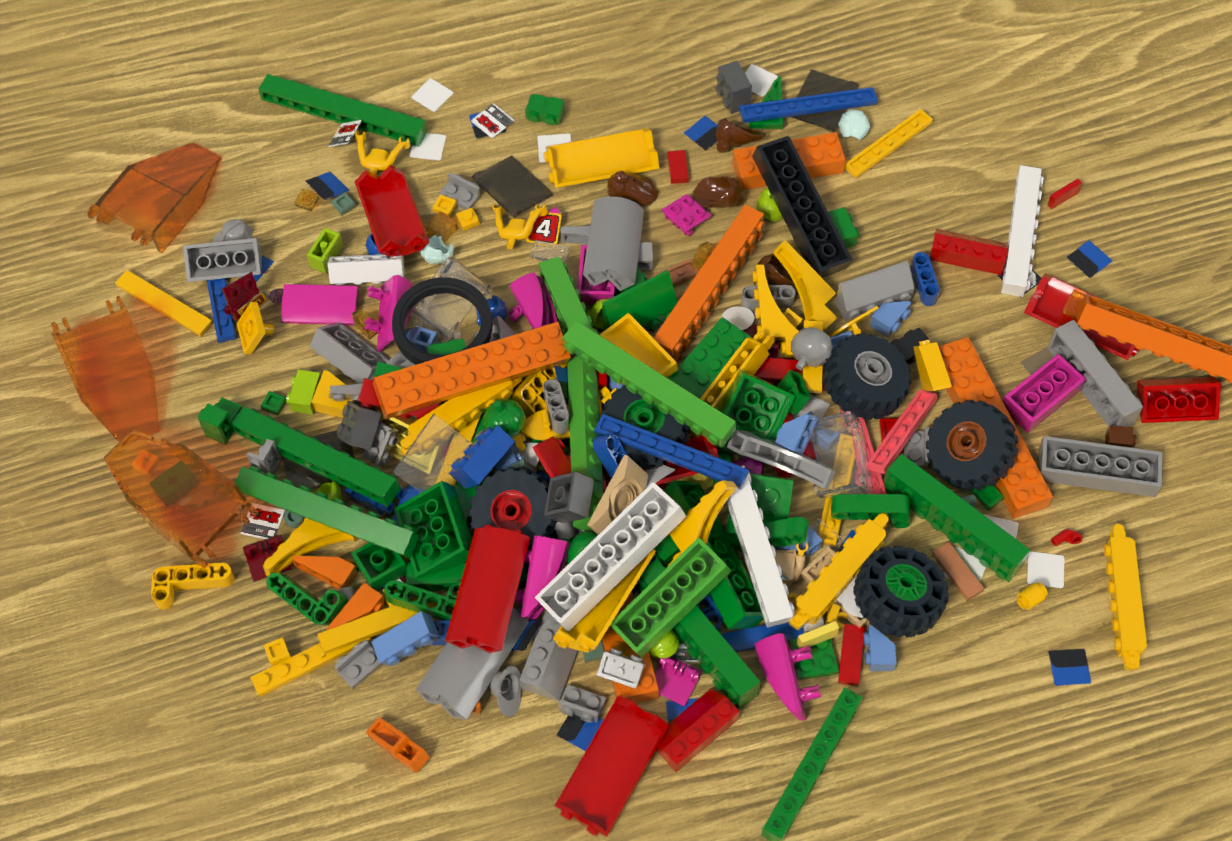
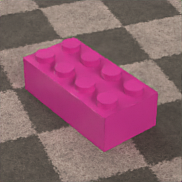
(1043, 393)

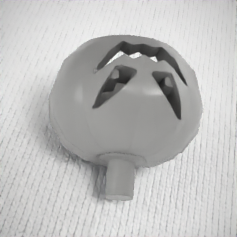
(811, 347)

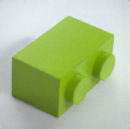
(326, 246)
(302, 391)

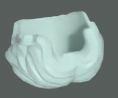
(854, 124)
(436, 251)

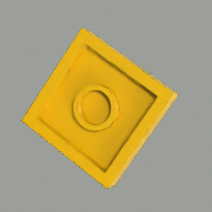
(252, 328)

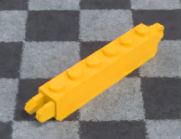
(747, 358)
(461, 410)
(839, 573)
(1125, 597)

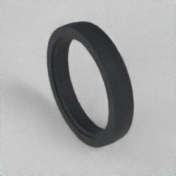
(430, 287)

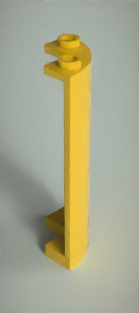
(601, 157)
(592, 627)

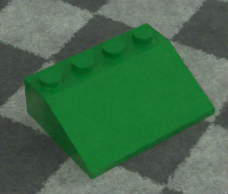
(646, 302)
(756, 406)
(440, 526)

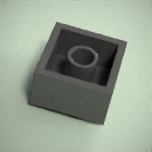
(733, 86)
(358, 425)
(569, 497)

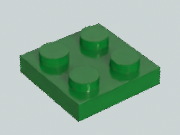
(820, 665)

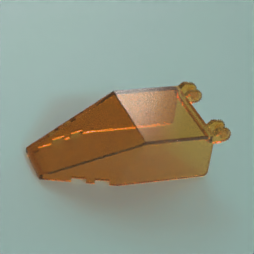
(159, 194)
(111, 371)
(176, 492)

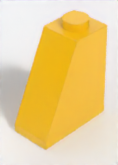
(931, 366)
(321, 400)

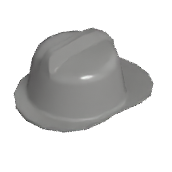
(233, 230)
(507, 690)

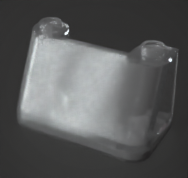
(446, 311)
(842, 447)

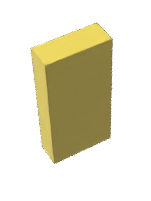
(818, 635)

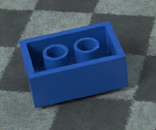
(481, 456)

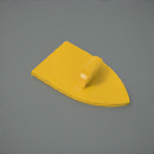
(852, 325)
(539, 426)

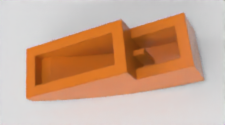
(398, 745)

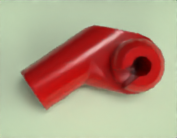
(1067, 536)

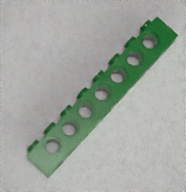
(811, 766)

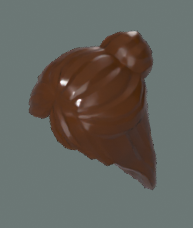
(733, 136)
(632, 187)
(718, 192)
(775, 271)

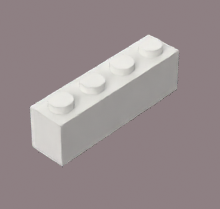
(364, 269)

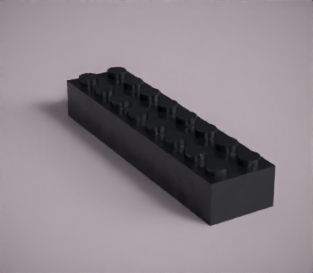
(801, 207)

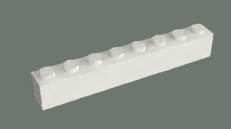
(1021, 231)
(759, 556)

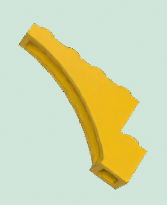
(811, 287)
(770, 317)
(701, 518)
(303, 540)

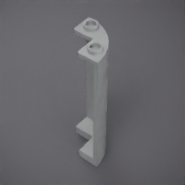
(613, 242)
(463, 675)

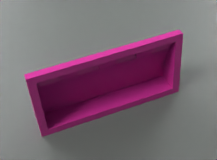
(319, 304)

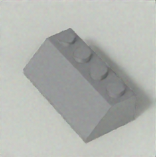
(222, 259)
(874, 289)
(347, 351)
(547, 663)

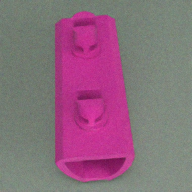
(389, 296)
(532, 301)
(546, 562)
(778, 666)

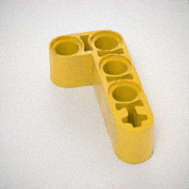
(533, 392)
(218, 576)

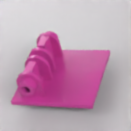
(685, 214)
(676, 679)

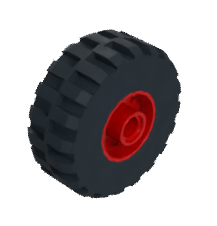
(508, 492)

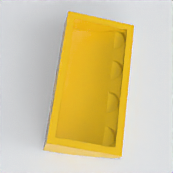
(637, 342)

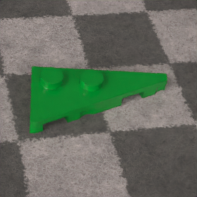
(774, 94)

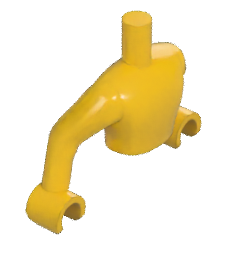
(378, 159)
(517, 228)

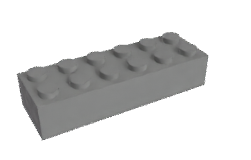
(1102, 386)
(1100, 466)

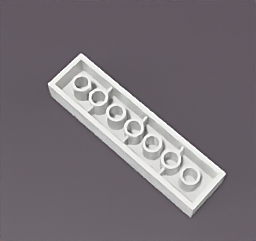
(610, 556)

